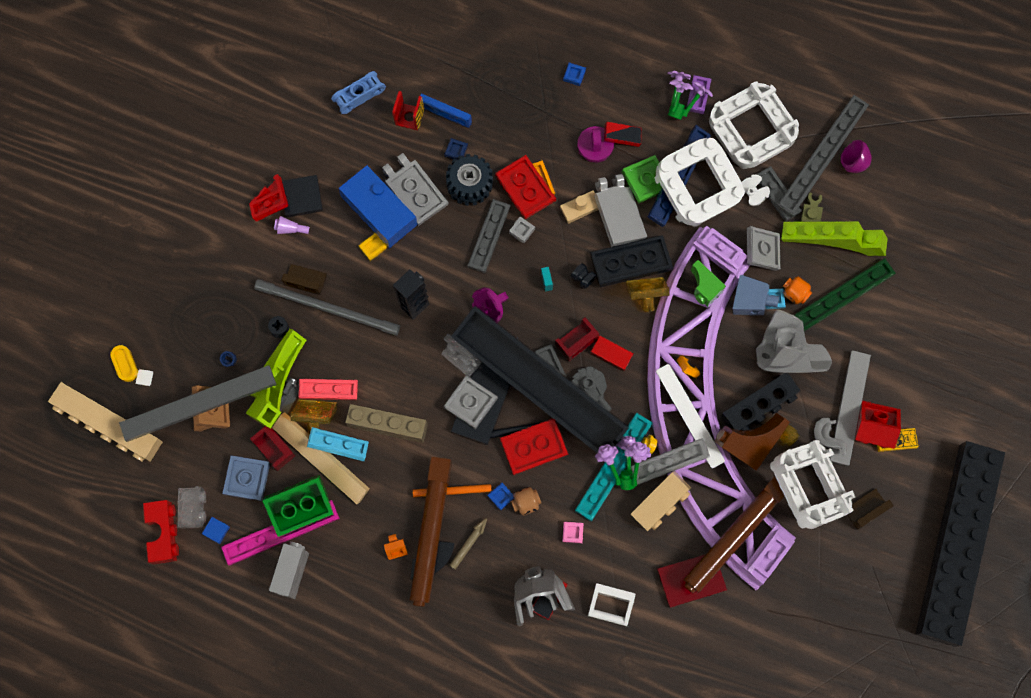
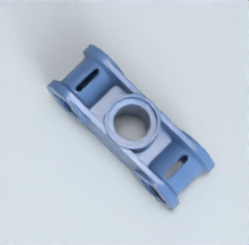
(368, 85)

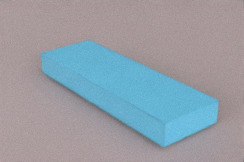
(337, 444)

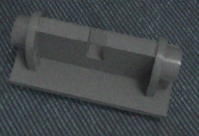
(289, 395)

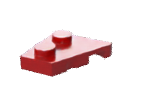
(269, 200)

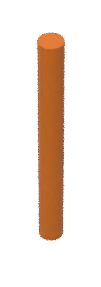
(457, 490)

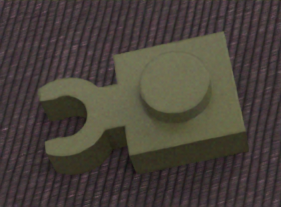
(812, 212)

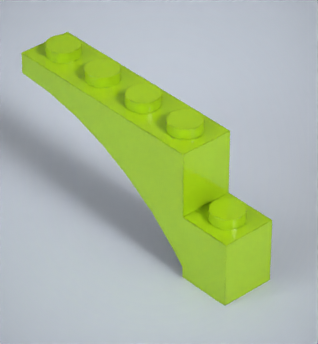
(837, 234)
(267, 402)

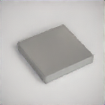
(763, 248)
(470, 402)

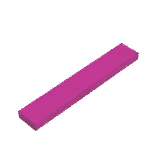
(267, 538)

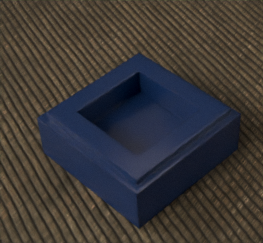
(456, 148)

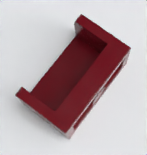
(577, 340)
(272, 447)

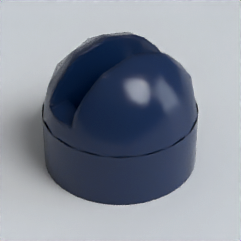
(225, 362)

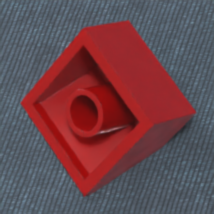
(878, 425)

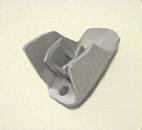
(786, 348)
(539, 584)

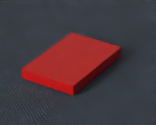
(525, 187)
(534, 446)

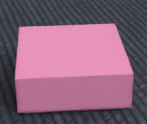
(573, 532)

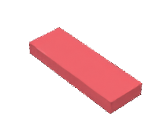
(328, 389)

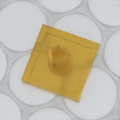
(647, 290)
(313, 412)

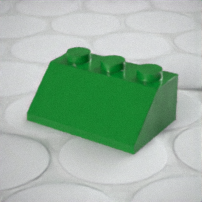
(298, 505)

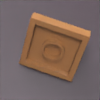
(213, 418)

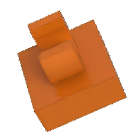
(395, 548)

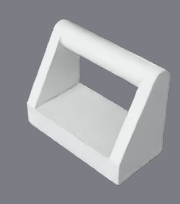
(614, 593)

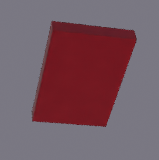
(673, 583)

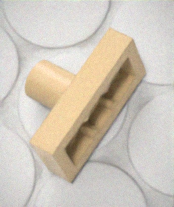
(579, 207)

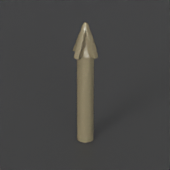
(478, 529)

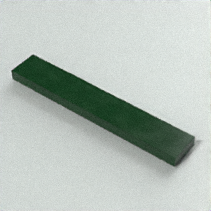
(845, 294)

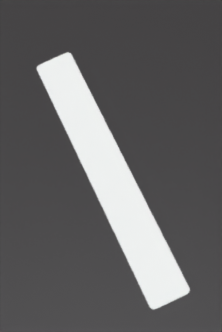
(689, 413)

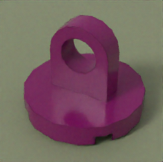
(592, 145)
(490, 302)

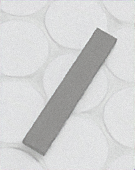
(850, 405)

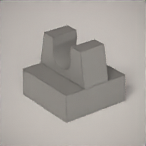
(522, 230)

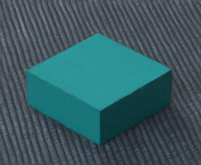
(546, 277)

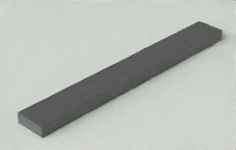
(822, 156)
(197, 403)

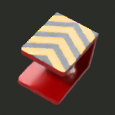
(401, 109)

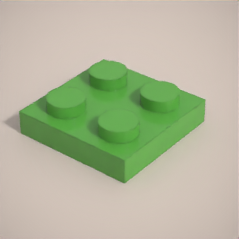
(641, 179)

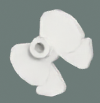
(756, 196)

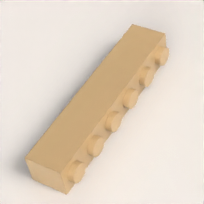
(103, 420)

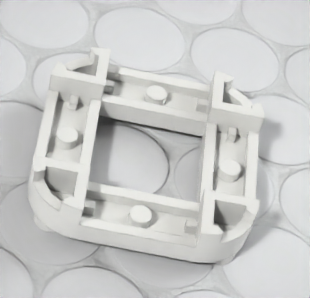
(739, 152)
(679, 196)
(817, 456)

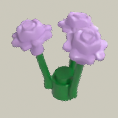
(637, 450)

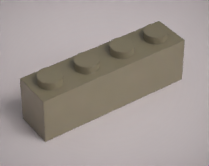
(386, 423)

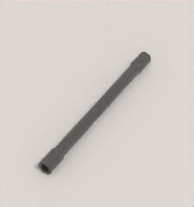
(272, 289)

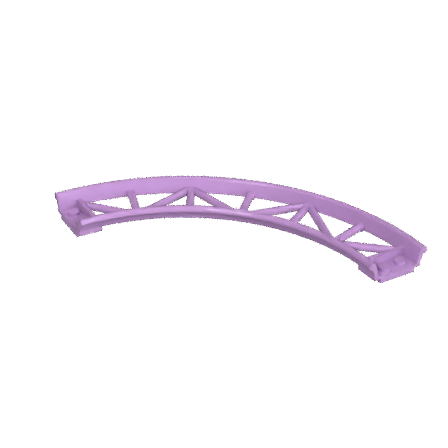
(731, 259)

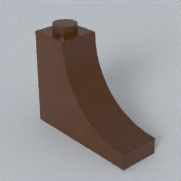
(754, 444)

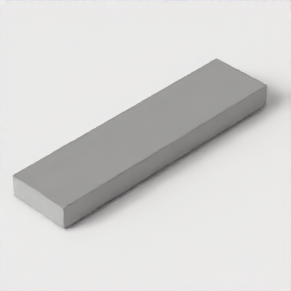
(671, 461)

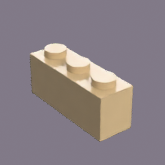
(661, 501)

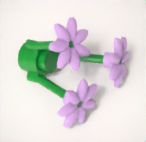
(676, 109)

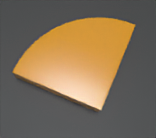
(686, 368)

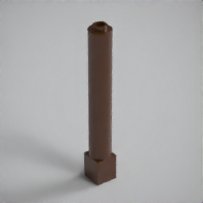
(430, 530)
(734, 537)

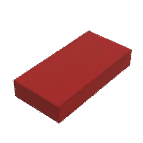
(612, 353)

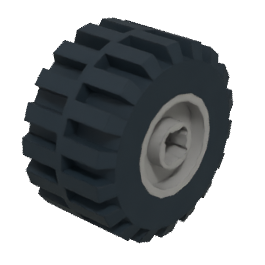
(469, 179)

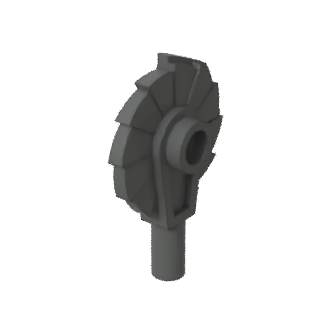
(593, 383)

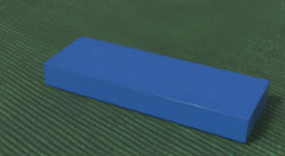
(446, 111)

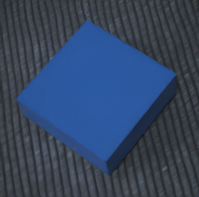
(574, 74)
(501, 496)
(215, 530)

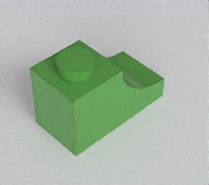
(708, 285)

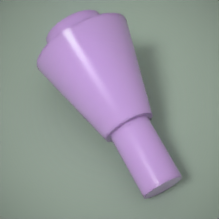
(286, 226)

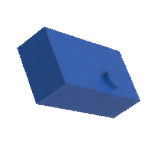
(378, 206)

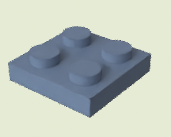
(246, 478)

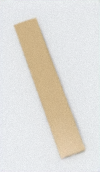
(322, 460)

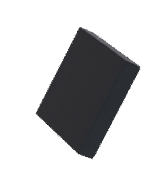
(302, 196)

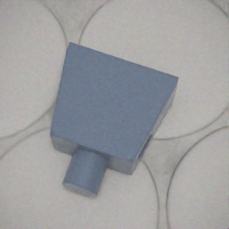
(753, 297)

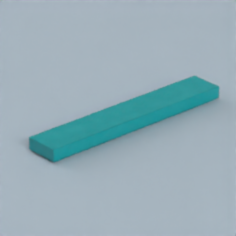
(605, 479)

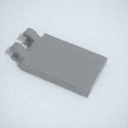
(415, 189)
(619, 212)

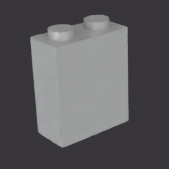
(289, 570)

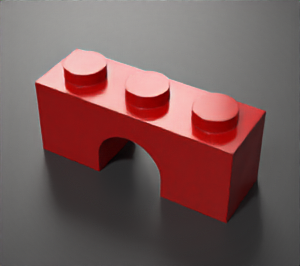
(164, 548)

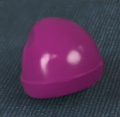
(856, 157)

